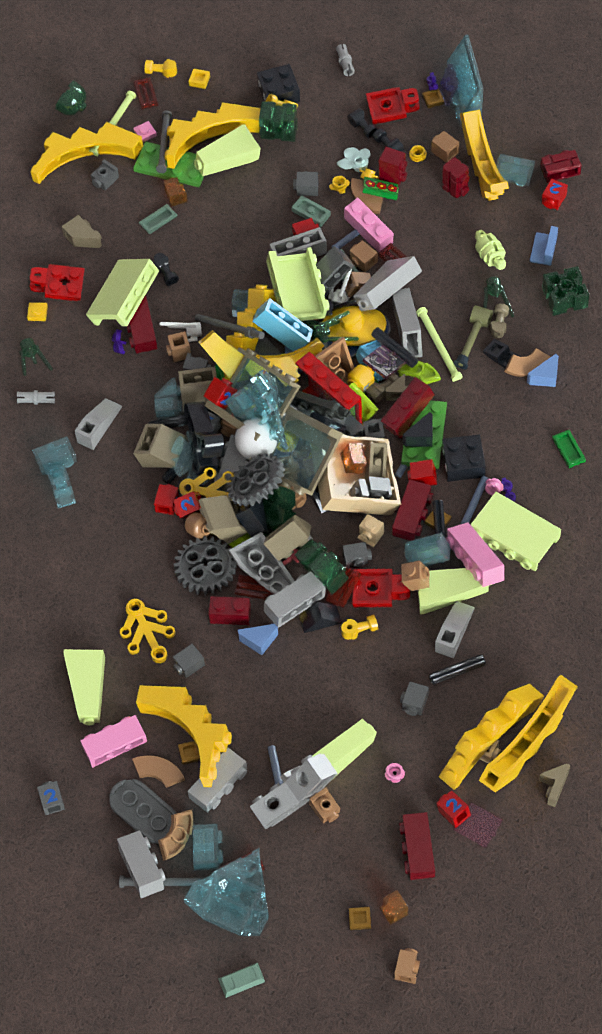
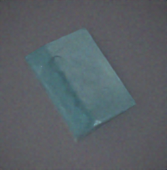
(470, 89)

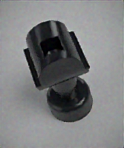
(357, 119)
(381, 136)
(162, 263)

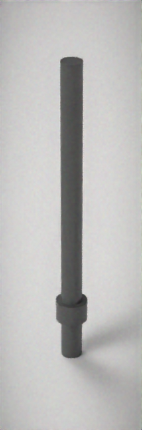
(249, 332)

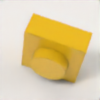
(199, 78)
(37, 311)

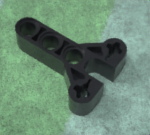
(206, 443)

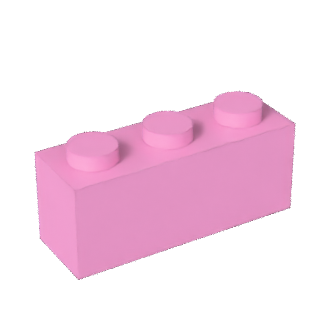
(368, 225)
(113, 740)

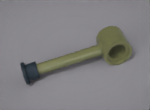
(480, 318)

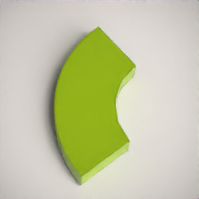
(422, 371)

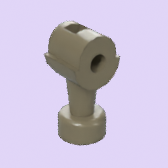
(498, 326)
(378, 391)

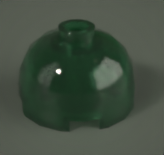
(72, 100)

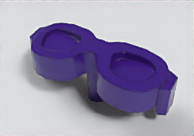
(431, 81)
(118, 347)
(507, 487)

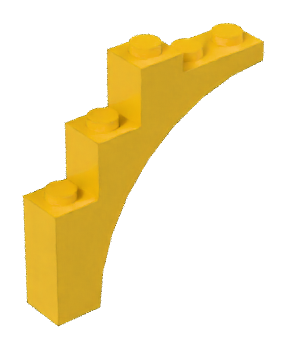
(186, 134)
(477, 146)
(61, 150)
(256, 298)
(229, 358)
(175, 705)
(493, 725)
(528, 741)

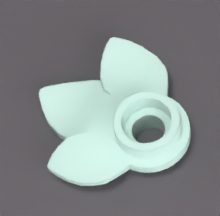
(355, 159)

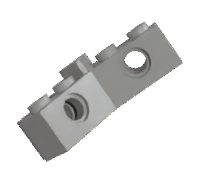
(295, 791)

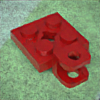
(396, 100)
(51, 282)
(388, 588)

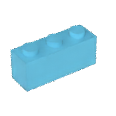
(282, 325)

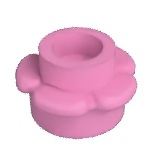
(493, 485)
(394, 767)

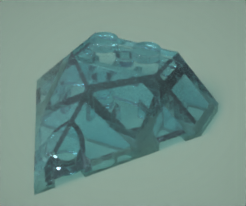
(260, 401)
(233, 897)

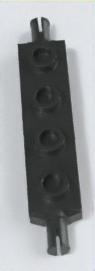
(320, 405)

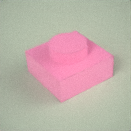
(146, 131)

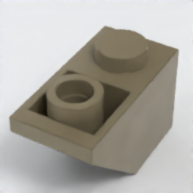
(81, 234)

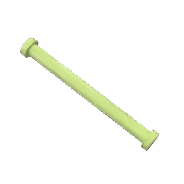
(130, 95)
(422, 312)

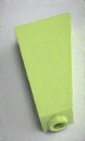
(228, 152)
(447, 588)
(86, 680)
(348, 745)

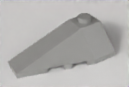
(261, 564)

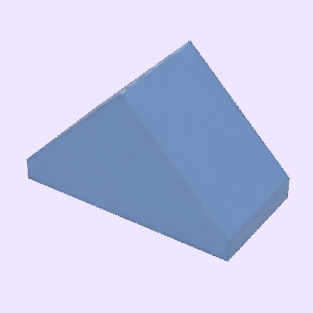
(545, 373)
(258, 637)

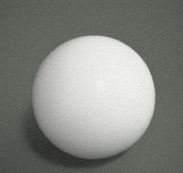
(245, 439)

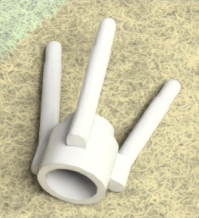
(339, 295)
(192, 329)

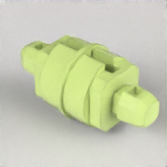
(490, 249)

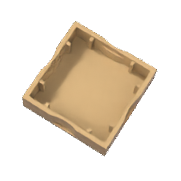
(336, 484)

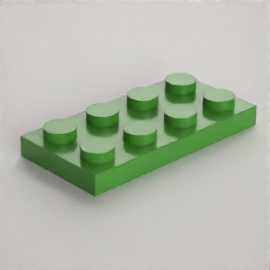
(184, 170)
(416, 454)

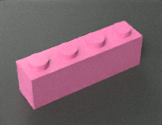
(475, 554)

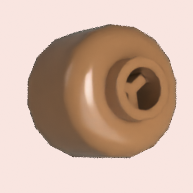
(196, 525)

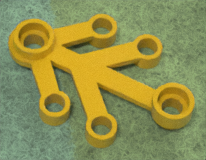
(211, 490)
(146, 628)

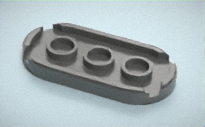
(141, 809)

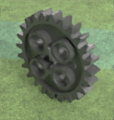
(255, 480)
(209, 579)

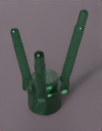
(495, 288)
(322, 330)
(29, 349)

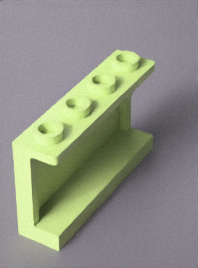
(298, 284)
(123, 291)
(515, 531)

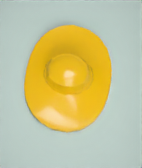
(357, 324)

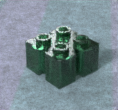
(278, 121)
(565, 290)
(278, 508)
(323, 565)

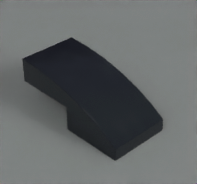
(499, 353)

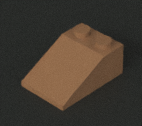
(337, 359)

